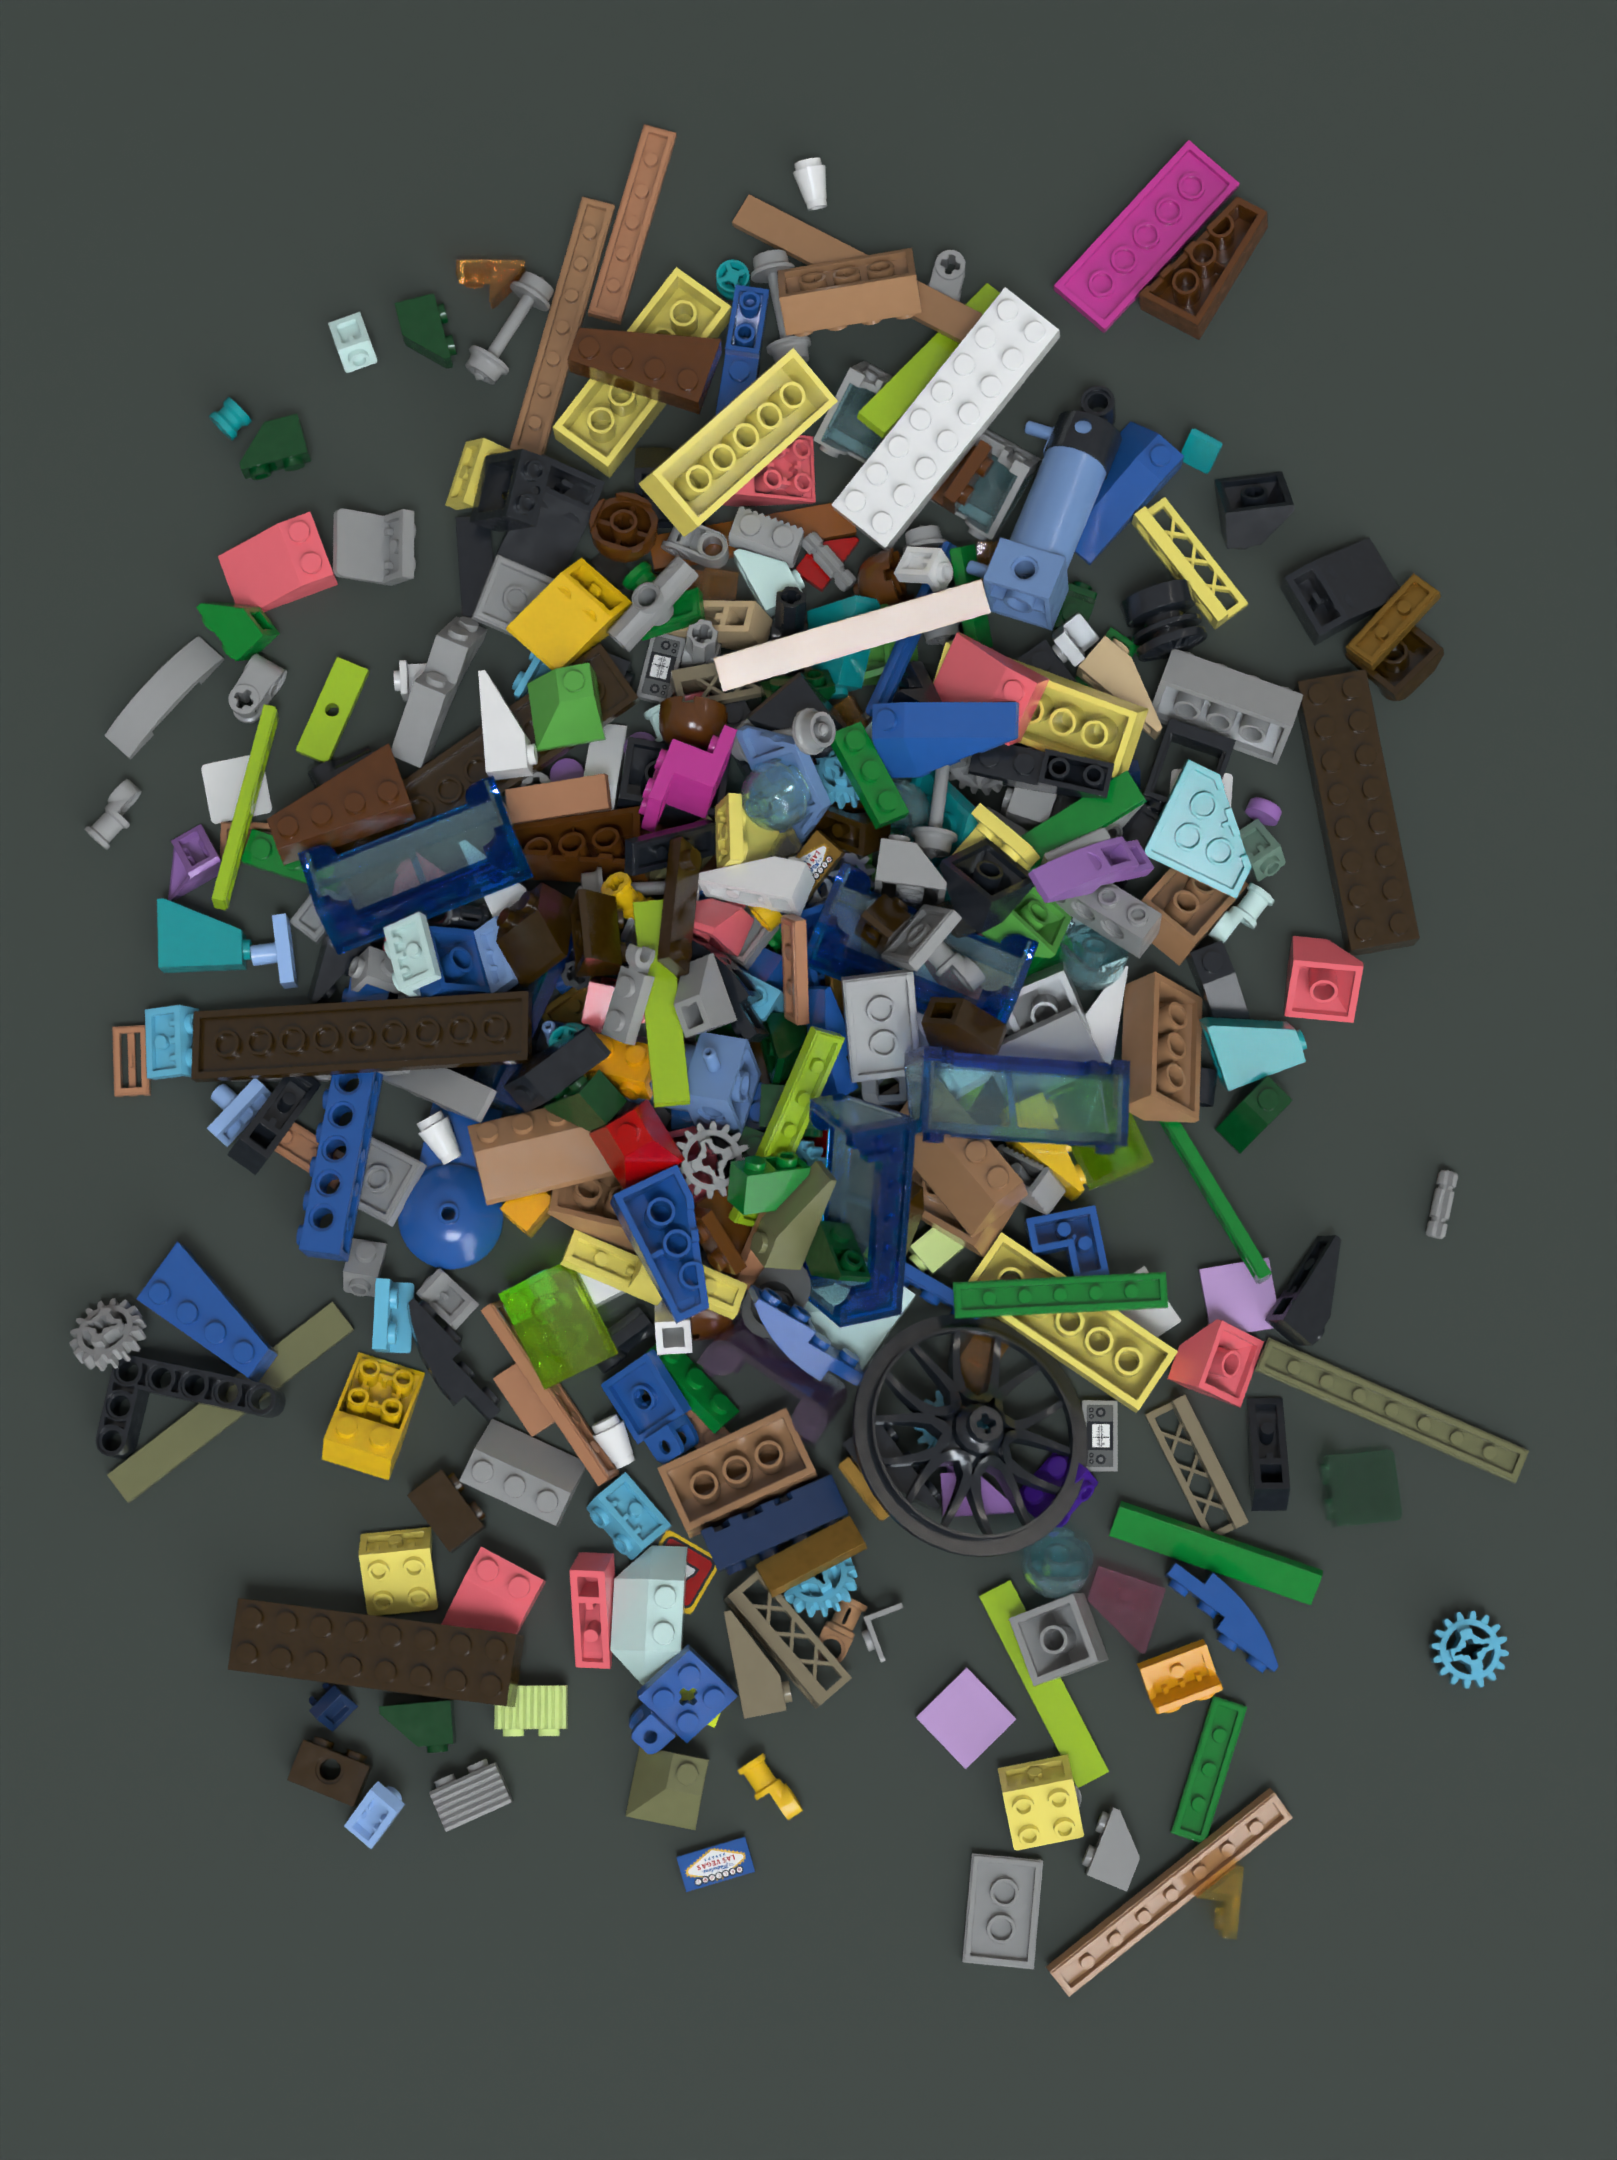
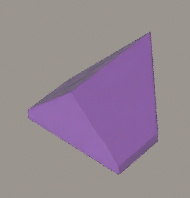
(193, 862)

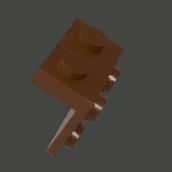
(959, 487)
(720, 1235)

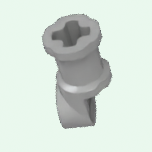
(112, 821)
(963, 968)

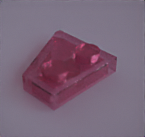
(1127, 1605)

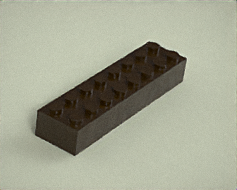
(1356, 814)
(376, 1652)

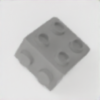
(374, 546)

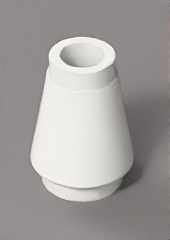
(811, 181)
(439, 1136)
(614, 1440)

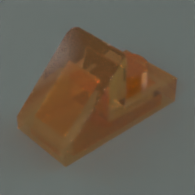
(493, 272)

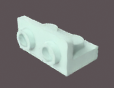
(411, 954)

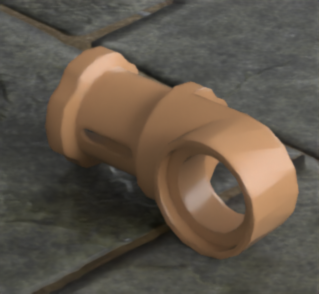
(842, 1632)

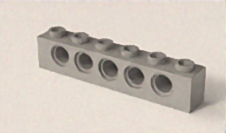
(1110, 911)

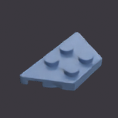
(765, 745)

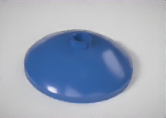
(456, 1241)

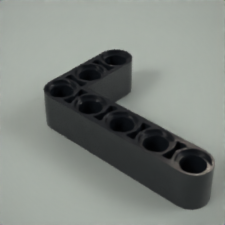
(179, 1388)

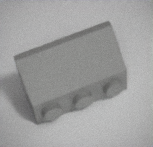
(523, 1472)

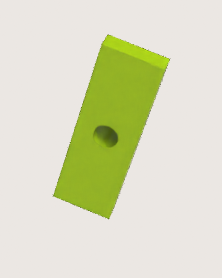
(339, 692)

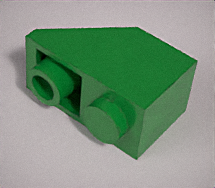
(239, 627)
(765, 1182)

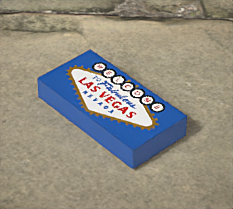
(715, 1864)

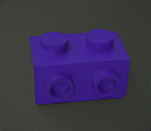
(1053, 1471)

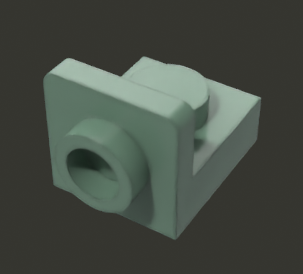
(1262, 850)

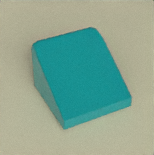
(1201, 451)

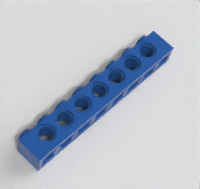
(336, 1240)

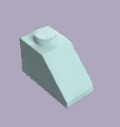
(766, 577)

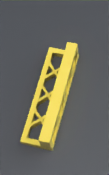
(1183, 567)

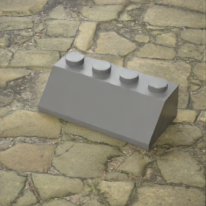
(1227, 704)
(908, 873)

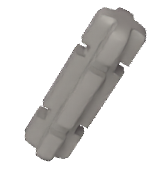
(828, 561)
(1441, 1204)

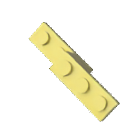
(628, 1274)

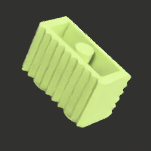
(535, 1708)

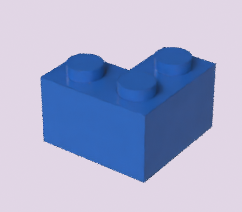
(1073, 1232)

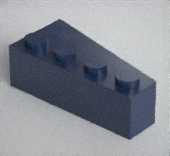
(774, 1524)

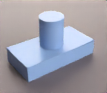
(278, 952)
(497, 969)
(237, 1109)
(375, 1814)

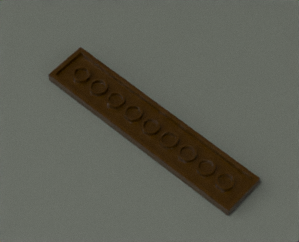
(445, 779)
(362, 1036)

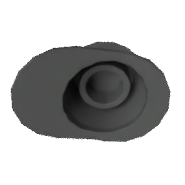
(791, 1285)

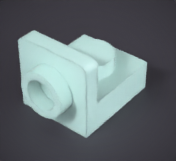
(352, 342)

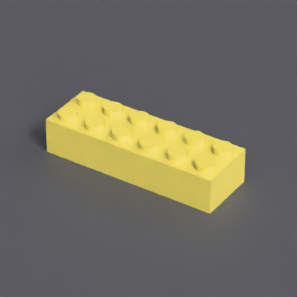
(609, 421)
(738, 442)
(1082, 721)
(1096, 1345)

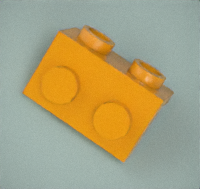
(626, 1068)
(1179, 1677)

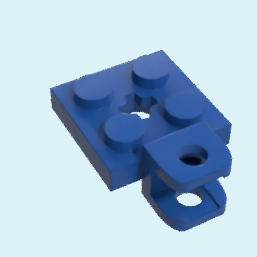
(656, 1419)
(665, 1712)

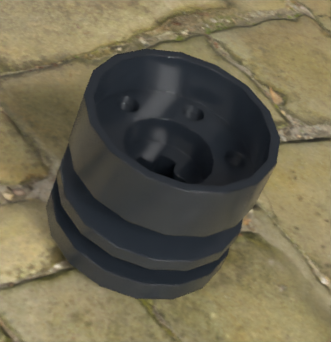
(1161, 614)

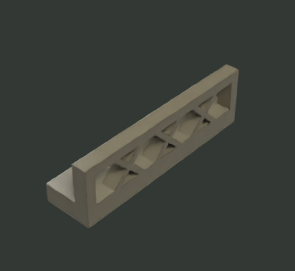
(706, 678)
(1207, 1460)
(779, 1650)

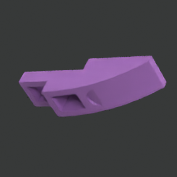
(1089, 868)

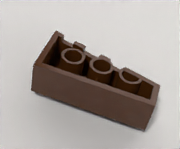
(1200, 279)
(648, 364)
(345, 808)
(580, 843)

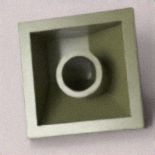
(667, 1788)

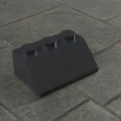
(639, 767)

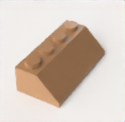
(849, 292)
(1163, 1049)
(533, 1155)
(968, 1179)
(737, 1472)

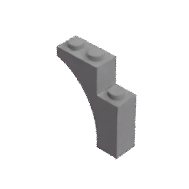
(435, 690)

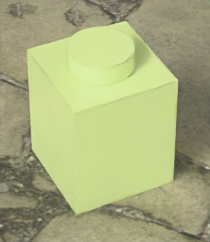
(933, 1251)

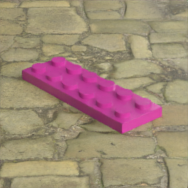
(1146, 236)

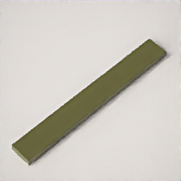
(1391, 1410)
(207, 1422)

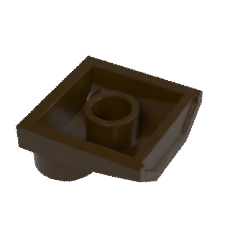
(1405, 665)

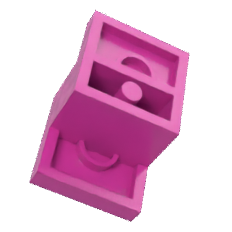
(686, 778)

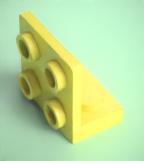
(468, 472)
(737, 836)
(1003, 836)
(398, 1571)
(1041, 1802)

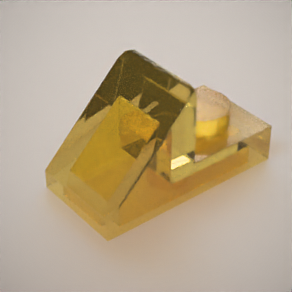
(1228, 1890)

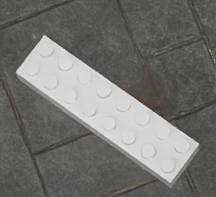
(946, 419)

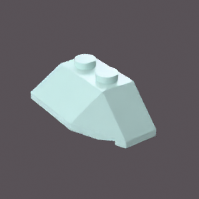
(650, 1610)

